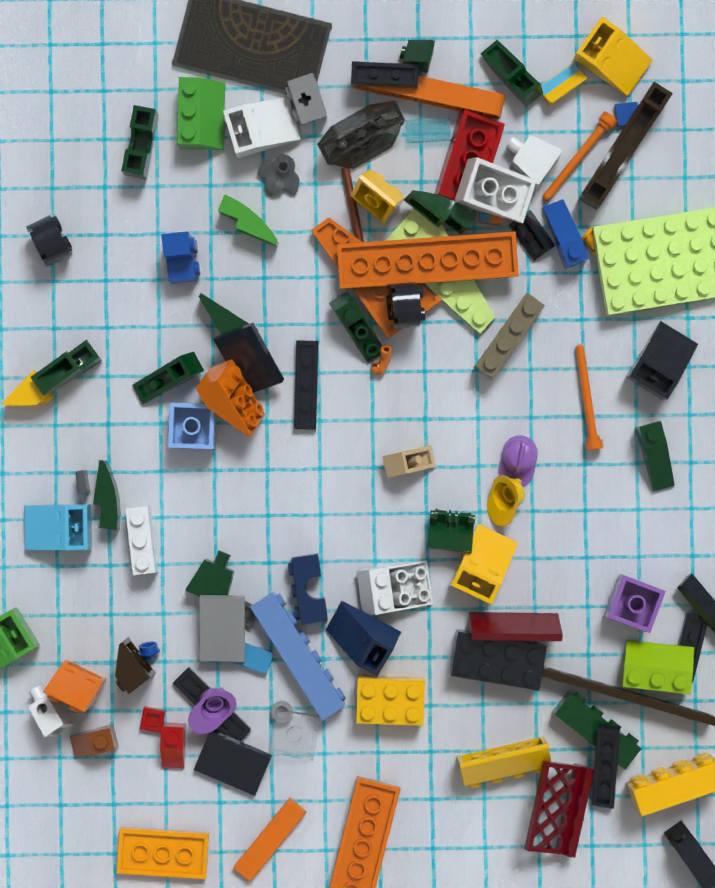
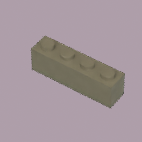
(509, 336)

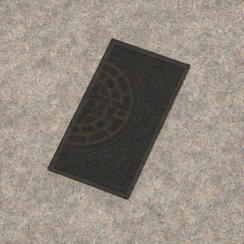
(250, 43)

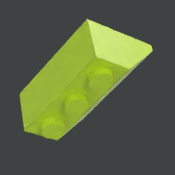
(658, 667)

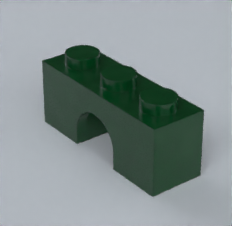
(139, 152)

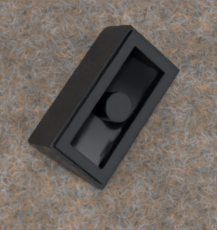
(532, 236)

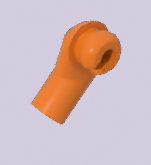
(385, 358)

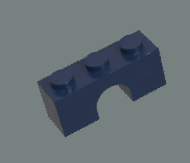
(309, 608)

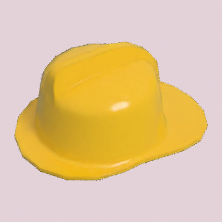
(504, 499)

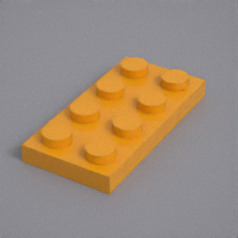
(163, 853)

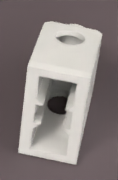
(533, 157)
(52, 721)

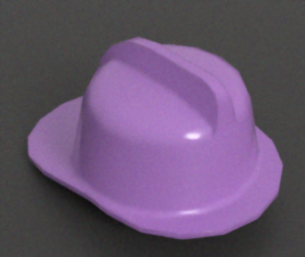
(519, 459)
(211, 710)

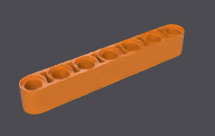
(447, 96)

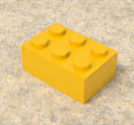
(390, 700)

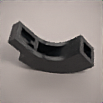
(692, 854)

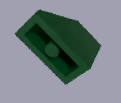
(419, 53)

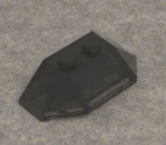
(362, 135)

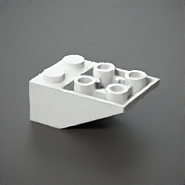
(261, 126)
(394, 587)

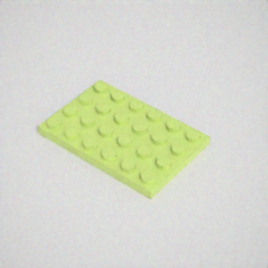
(656, 261)

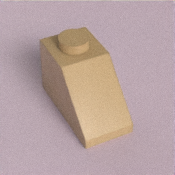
(409, 461)

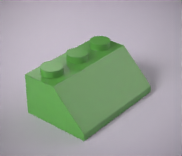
(201, 114)

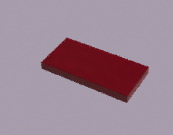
(515, 626)

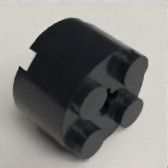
(48, 240)
(405, 305)

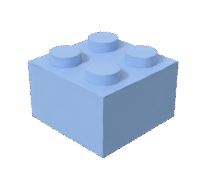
(191, 426)

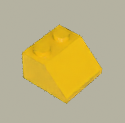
(377, 195)

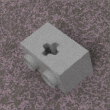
(306, 85)

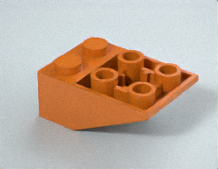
(231, 397)
(74, 686)

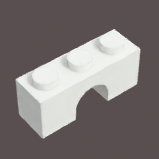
(140, 540)

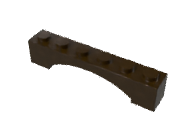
(625, 145)

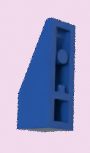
(565, 234)

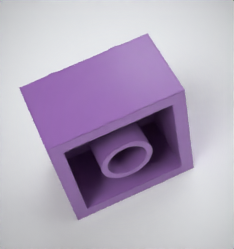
(634, 603)

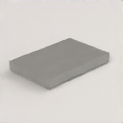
(222, 628)

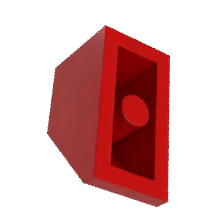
(173, 745)

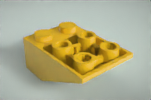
(613, 56)
(484, 568)

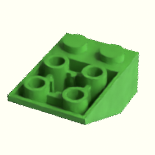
(15, 637)

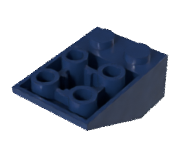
(363, 637)

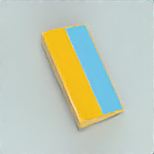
(562, 84)

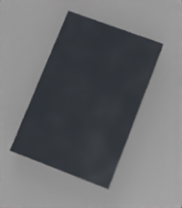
(250, 355)
(232, 762)

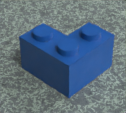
(180, 257)

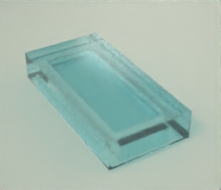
(428, 130)

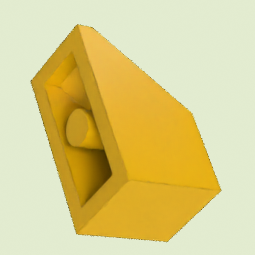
(27, 394)

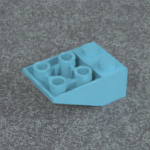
(58, 527)

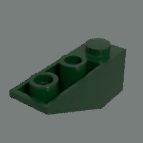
(356, 326)

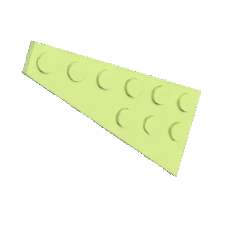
(460, 296)

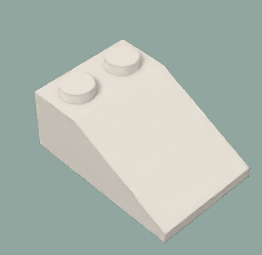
(495, 190)

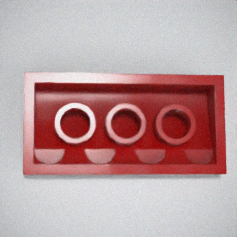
(471, 138)

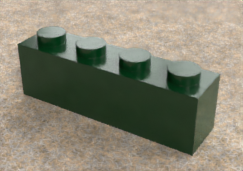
(585, 721)

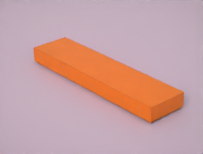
(269, 839)

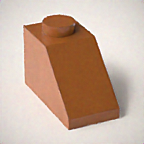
(94, 741)

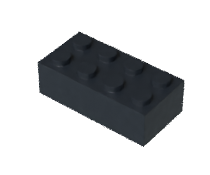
(498, 661)

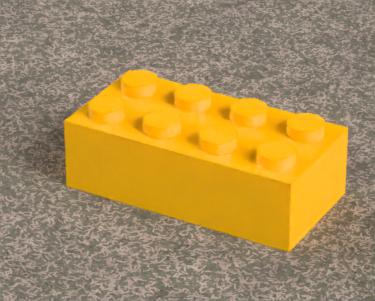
(673, 785)

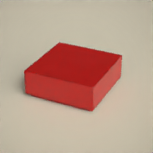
(152, 719)

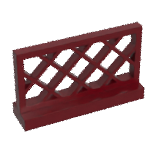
(572, 810)

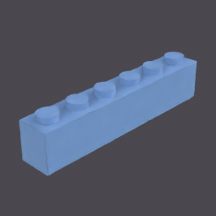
(298, 656)

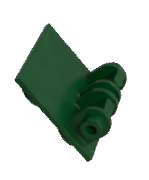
(451, 531)

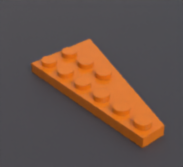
(374, 298)

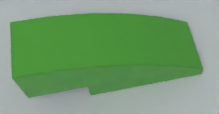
(247, 220)

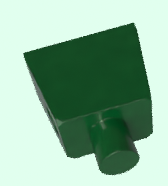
(212, 577)

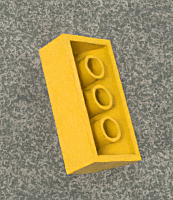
(503, 762)

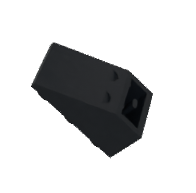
(662, 361)

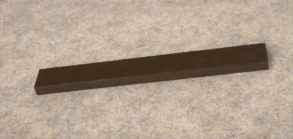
(628, 695)

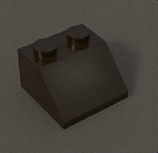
(131, 668)

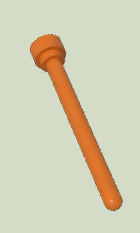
(606, 122)
(593, 440)

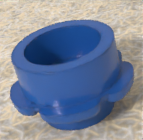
(149, 650)

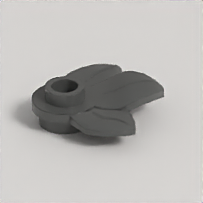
(277, 178)

